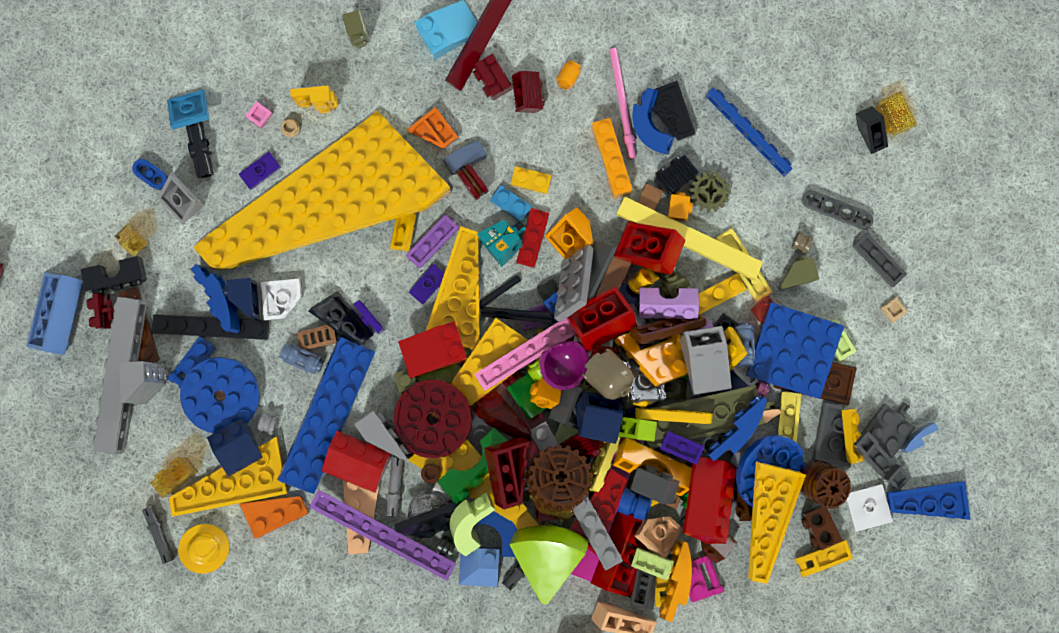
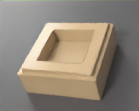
(893, 309)

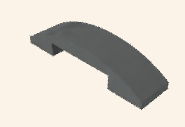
(880, 461)

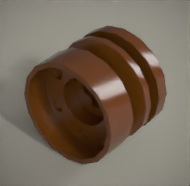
(825, 484)

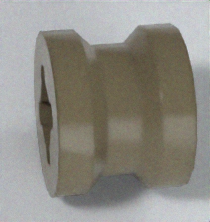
(802, 242)

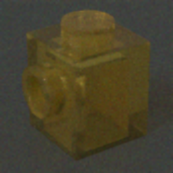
(131, 239)

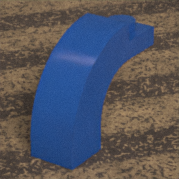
(645, 127)
(504, 527)

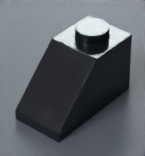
(872, 128)

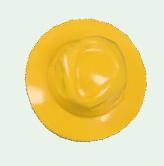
(203, 548)

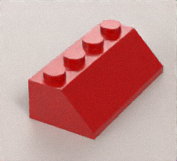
(710, 501)
(621, 577)

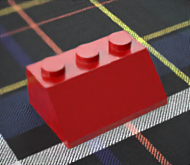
(602, 319)
(356, 461)

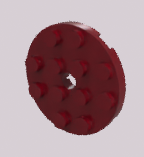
(412, 418)

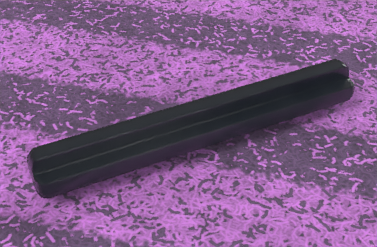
(514, 314)

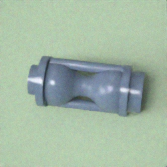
(746, 333)
(292, 354)

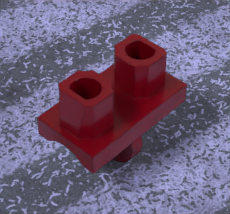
(102, 311)

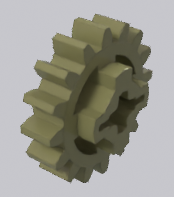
(701, 191)

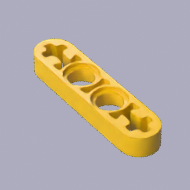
(673, 415)

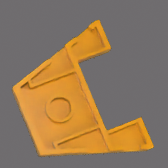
(658, 362)

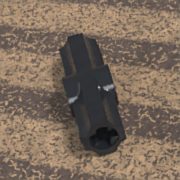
(199, 150)

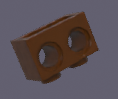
(825, 524)

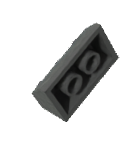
(601, 258)

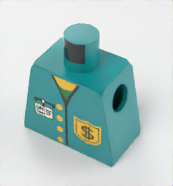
(502, 240)

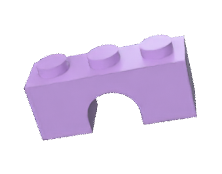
(655, 306)

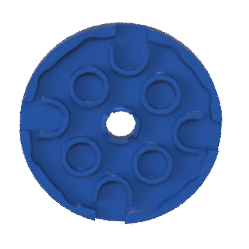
(215, 375)
(771, 450)

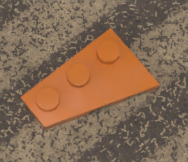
(272, 514)

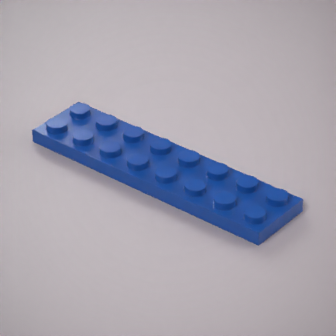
(326, 414)

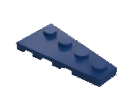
(939, 500)

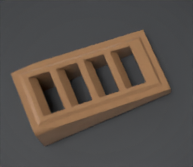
(333, 337)

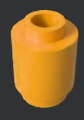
(568, 75)

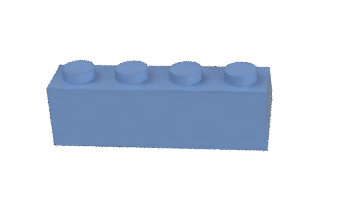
(54, 313)

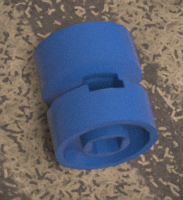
(635, 504)

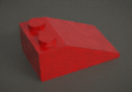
(650, 247)
(432, 350)

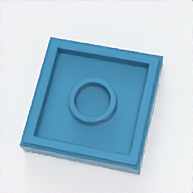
(188, 109)

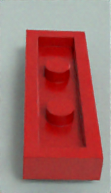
(532, 238)

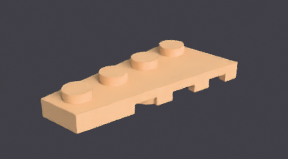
(365, 502)

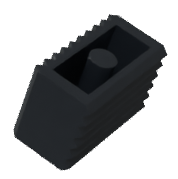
(676, 175)

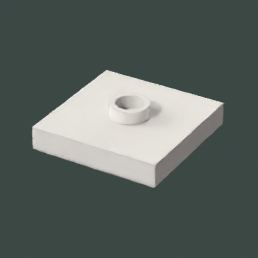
(868, 508)

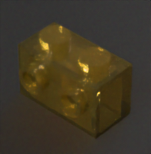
(174, 477)

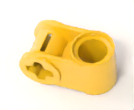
(643, 279)

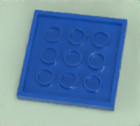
(795, 350)

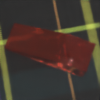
(499, 415)

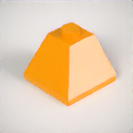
(571, 233)

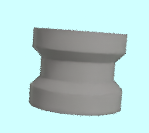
(268, 424)

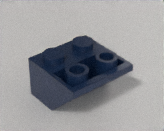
(599, 417)

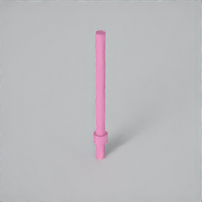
(629, 139)

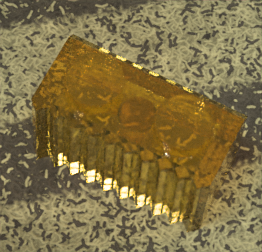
(896, 114)

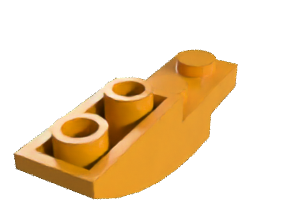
(681, 576)

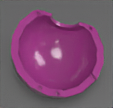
(563, 364)

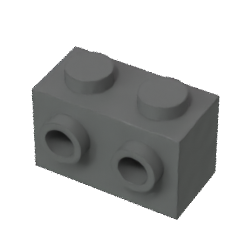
(655, 485)

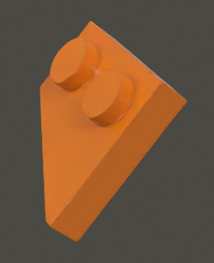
(434, 129)

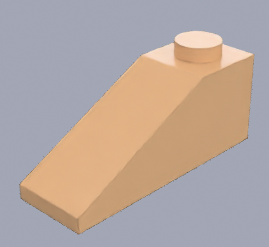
(620, 620)

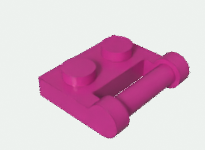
(698, 586)

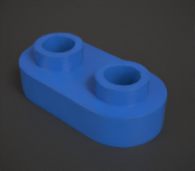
(150, 175)

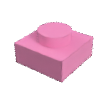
(259, 115)

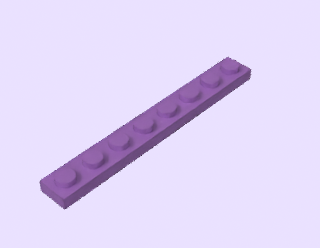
(382, 535)

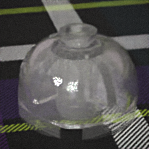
(423, 503)

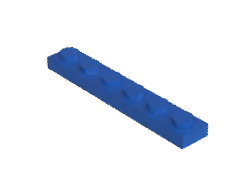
(754, 136)

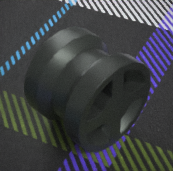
(446, 547)

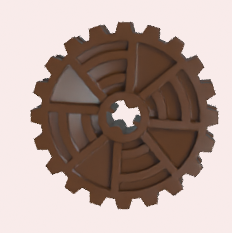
(569, 466)

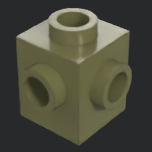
(672, 283)

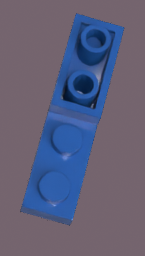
(219, 304)
(746, 425)

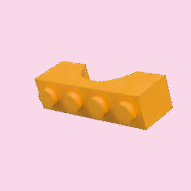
(612, 158)
(632, 454)

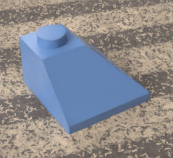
(480, 567)

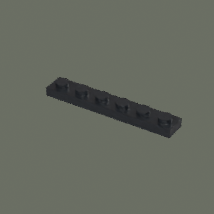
(207, 327)

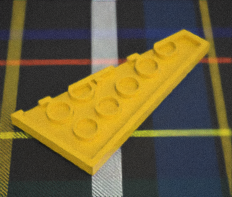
(465, 459)

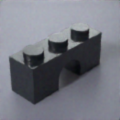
(130, 272)

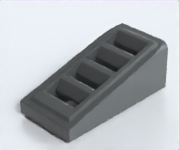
(637, 594)

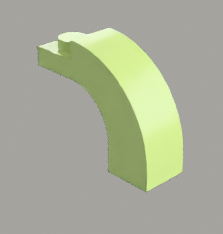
(465, 518)

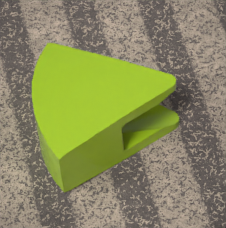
(547, 556)

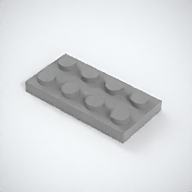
(573, 283)

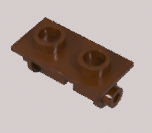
(743, 510)

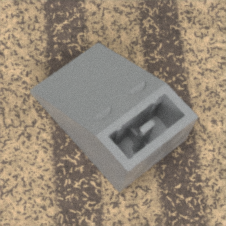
(706, 360)
(377, 432)

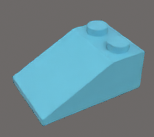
(446, 28)

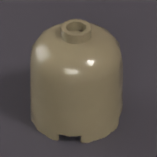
(608, 375)

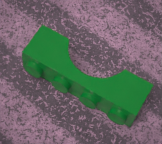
(459, 483)

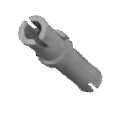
(394, 487)

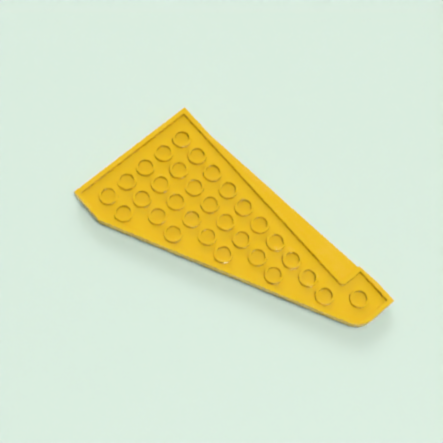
(345, 188)

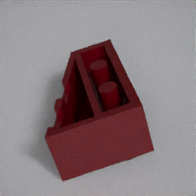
(506, 471)

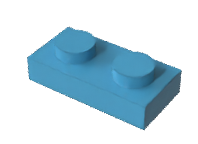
(510, 203)

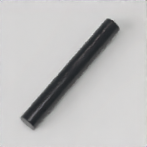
(499, 291)

